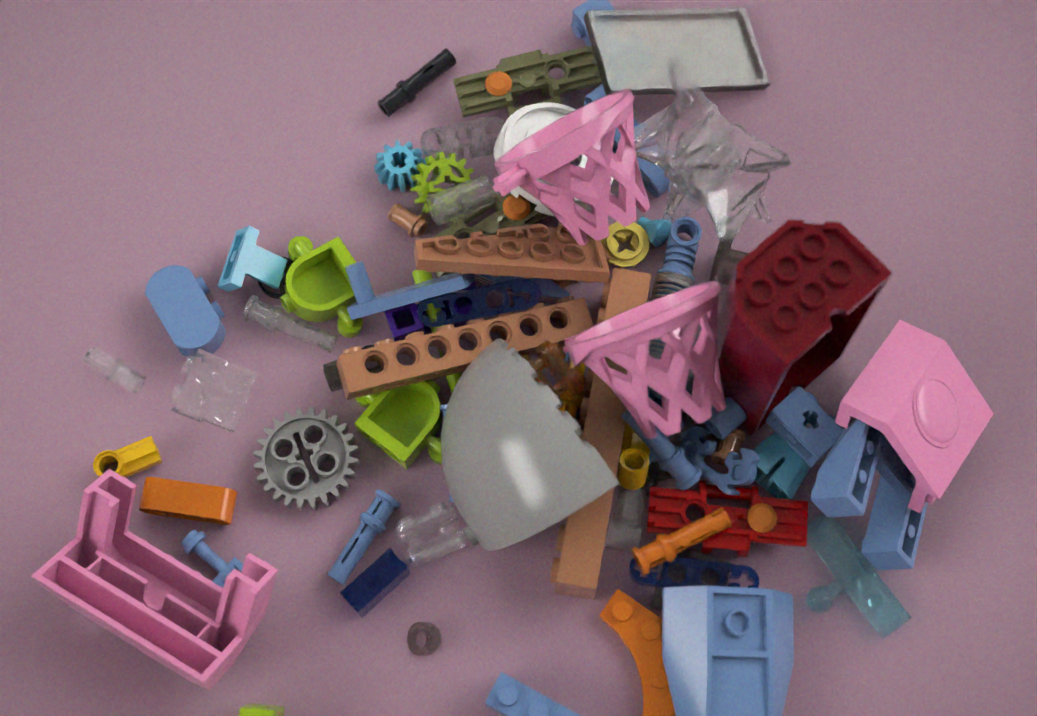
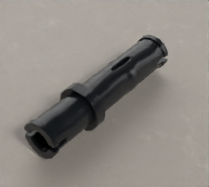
(406, 90)

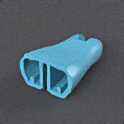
(779, 467)

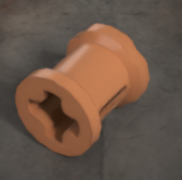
(730, 444)

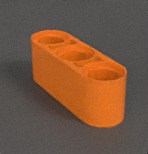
(188, 500)

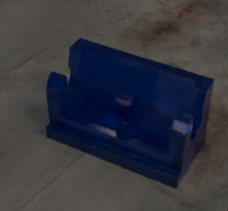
(375, 582)

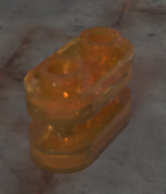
(552, 357)

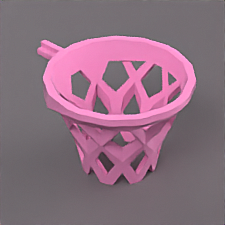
(549, 155)
(626, 342)

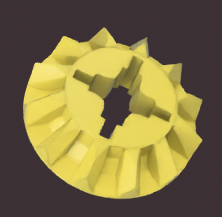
(639, 244)

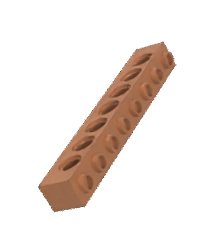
(360, 382)

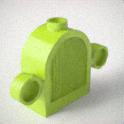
(319, 284)
(403, 421)

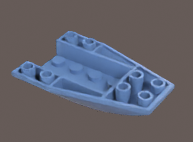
(727, 649)

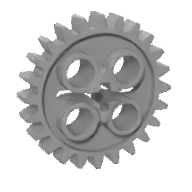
(280, 470)

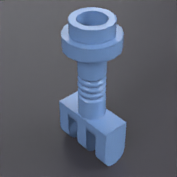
(195, 543)

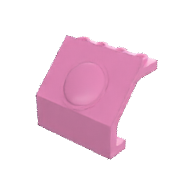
(922, 405)

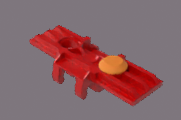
(764, 521)

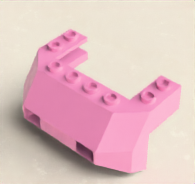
(151, 595)

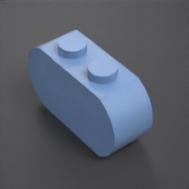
(186, 310)

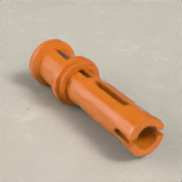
(667, 546)

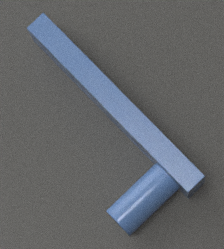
(369, 303)

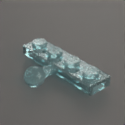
(854, 576)

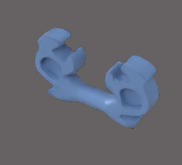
(740, 471)

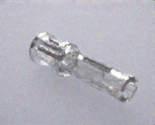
(277, 320)

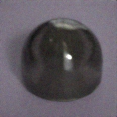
(433, 638)

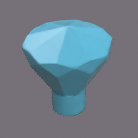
(656, 230)

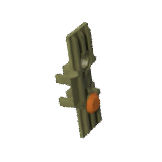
(522, 73)
(509, 213)

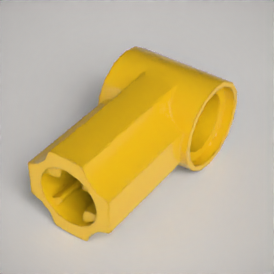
(633, 455)
(130, 459)

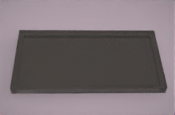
(708, 43)

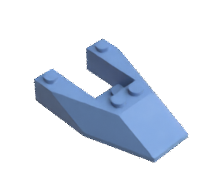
(844, 489)

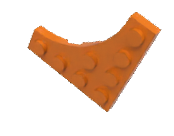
(643, 637)

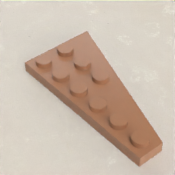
(516, 252)

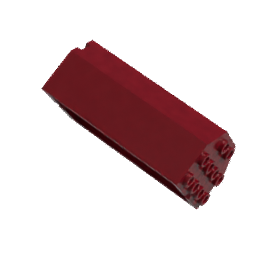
(793, 312)

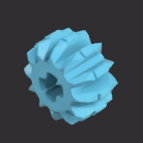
(396, 156)

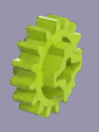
(441, 173)

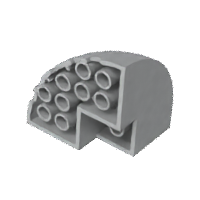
(512, 452)

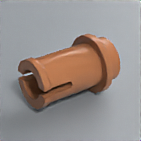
(408, 220)

